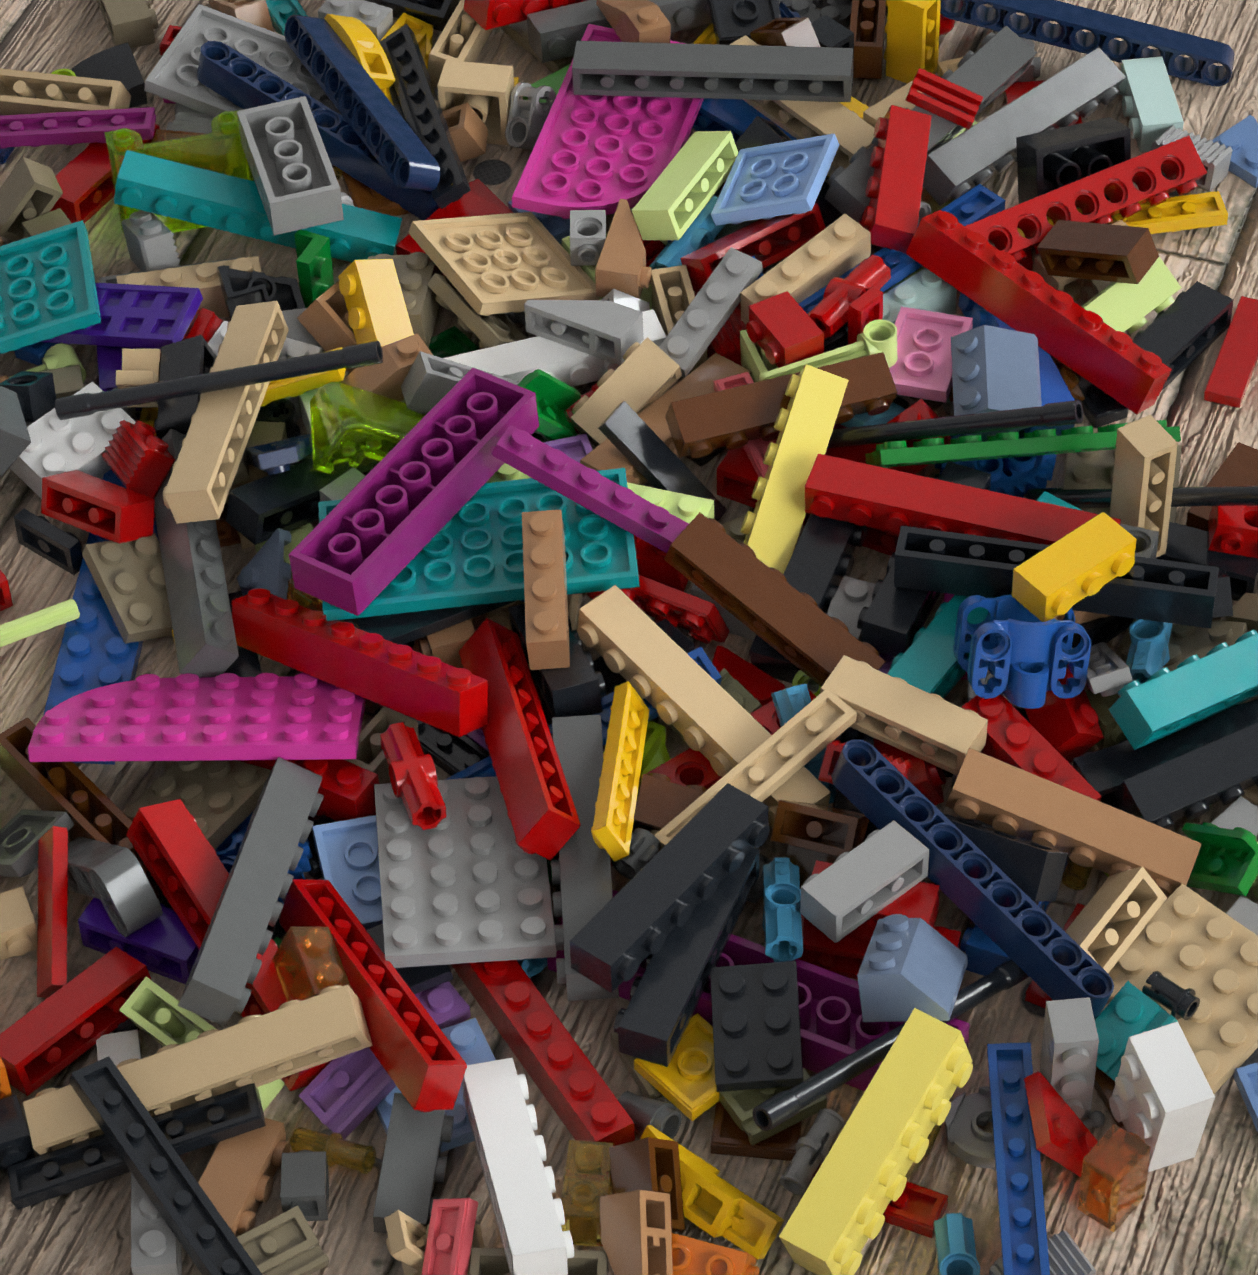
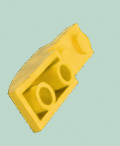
(365, 49)
(720, 1206)

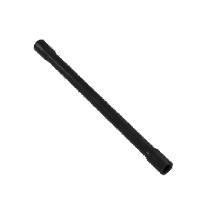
(348, 357)
(1048, 415)
(1180, 496)
(789, 1102)

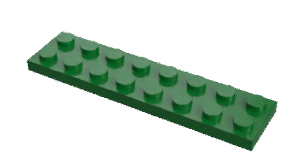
(1000, 446)

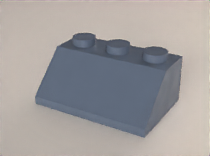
(994, 372)
(909, 969)

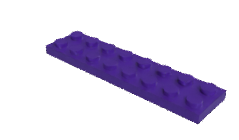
(138, 316)

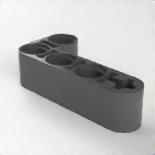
(114, 878)

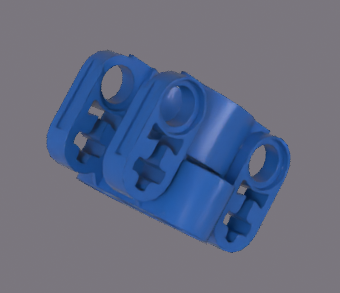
(1020, 652)

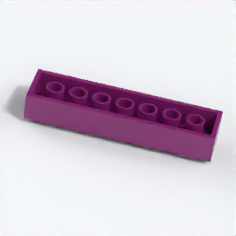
(411, 493)

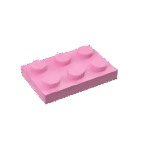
(925, 352)

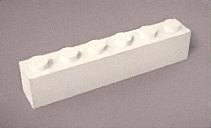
(515, 1170)

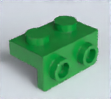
(313, 265)
(552, 401)
(1225, 859)

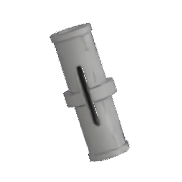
(811, 1151)

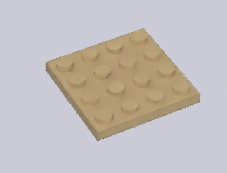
(502, 261)
(1216, 958)

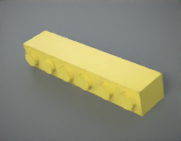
(781, 495)

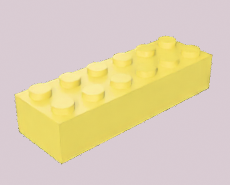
(878, 1147)

